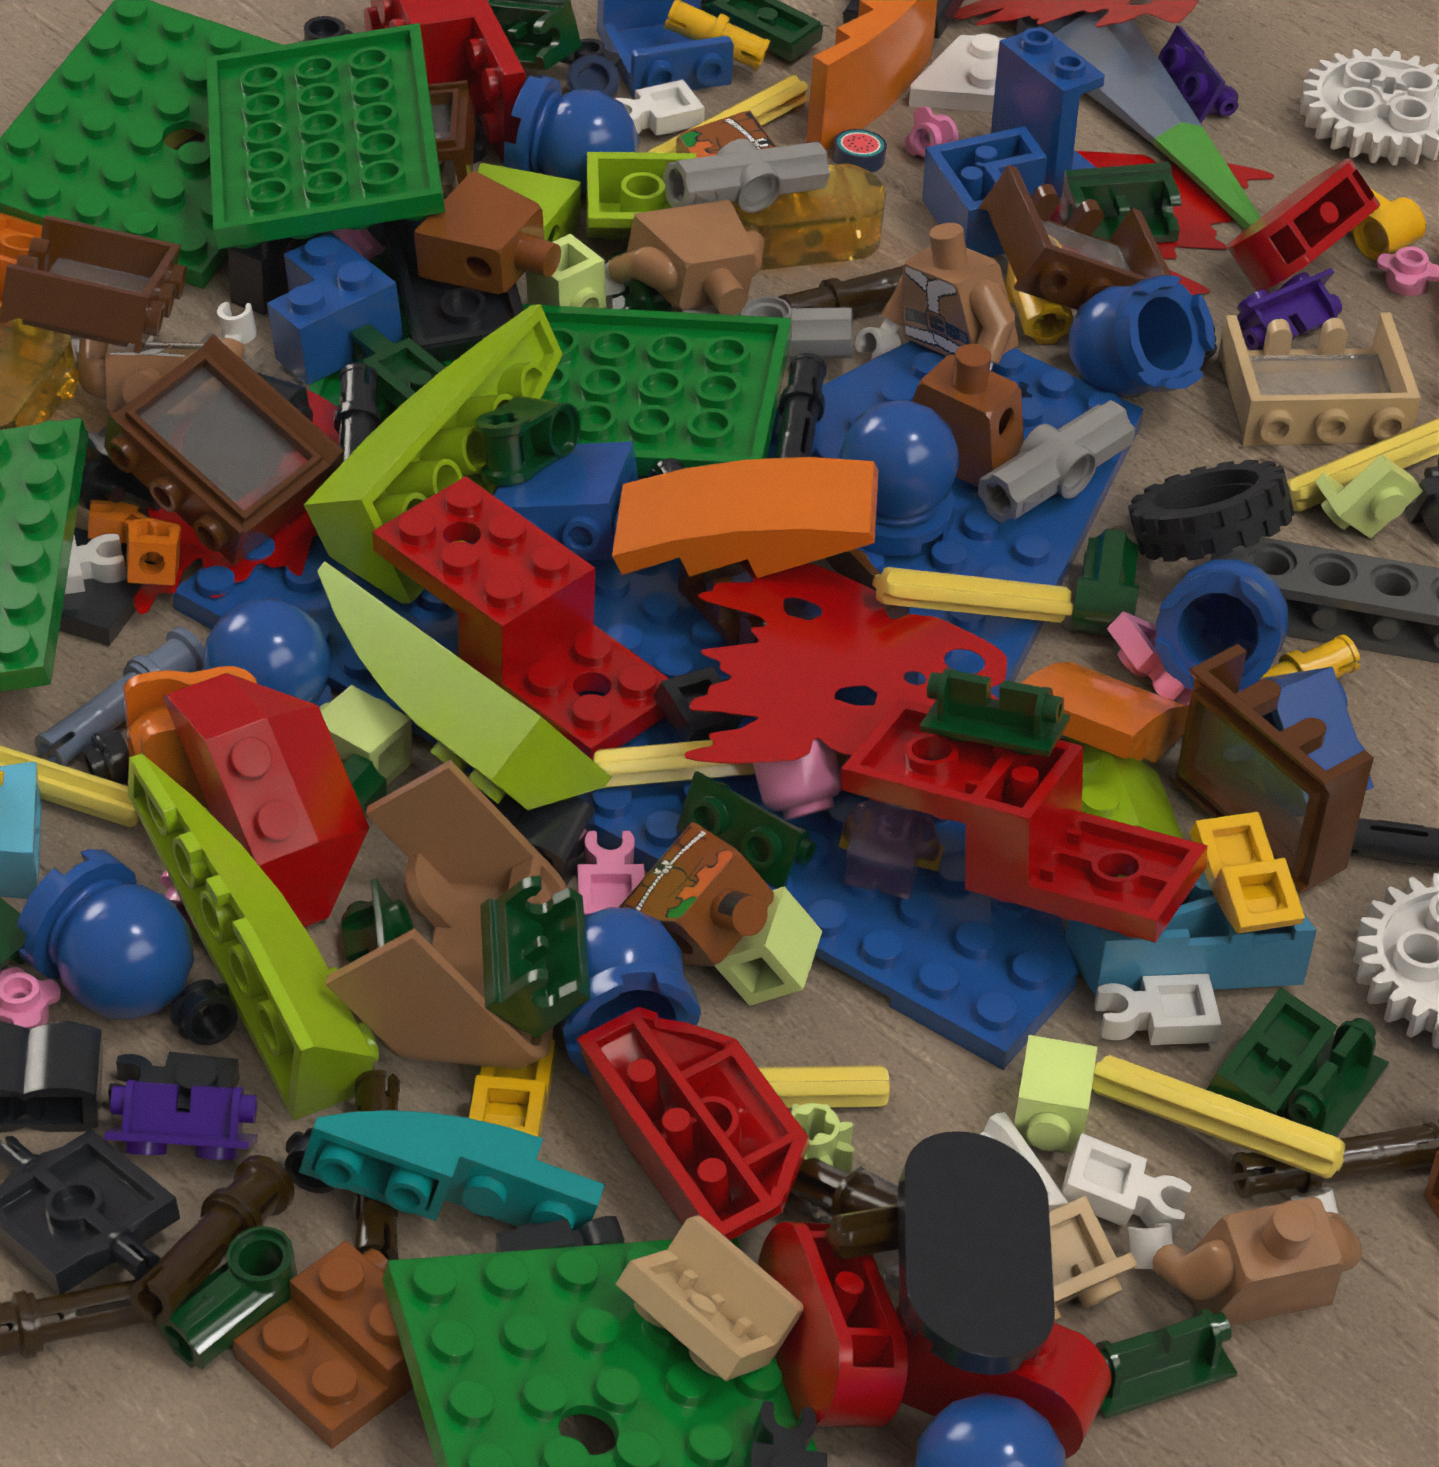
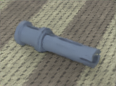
(107, 709)

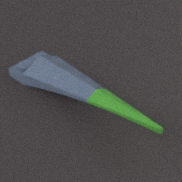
(1149, 102)

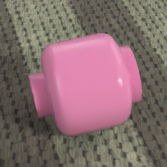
(801, 785)

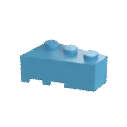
(1194, 943)

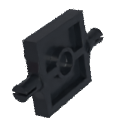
(80, 1210)

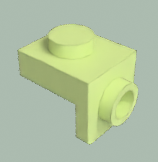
(1371, 498)

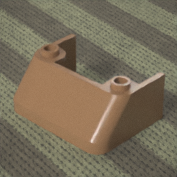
(429, 996)

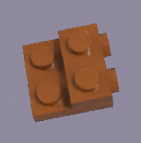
(331, 1345)

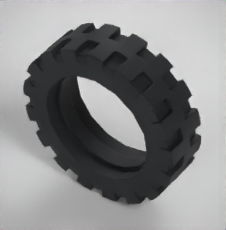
(1211, 510)

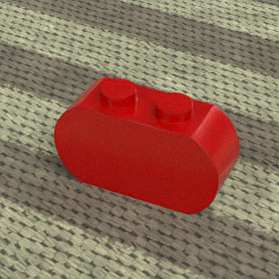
(1303, 225)
(848, 1344)
(1061, 1383)

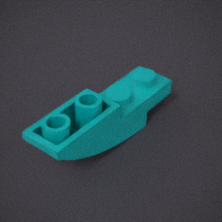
(434, 1157)

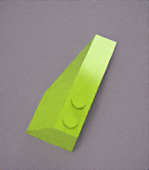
(429, 446)
(460, 707)
(257, 949)

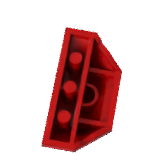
(274, 785)
(697, 1118)

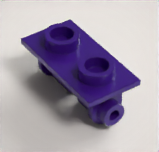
(1196, 77)
(1298, 299)
(154, 1120)

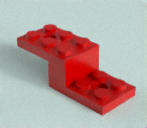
(463, 44)
(524, 614)
(1028, 826)

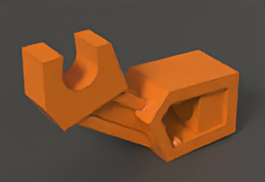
(145, 540)

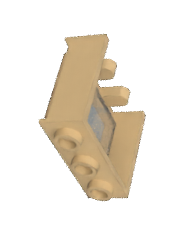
(1319, 392)

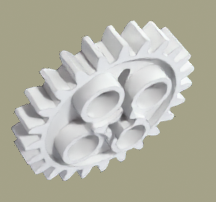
(1374, 105)
(1401, 955)

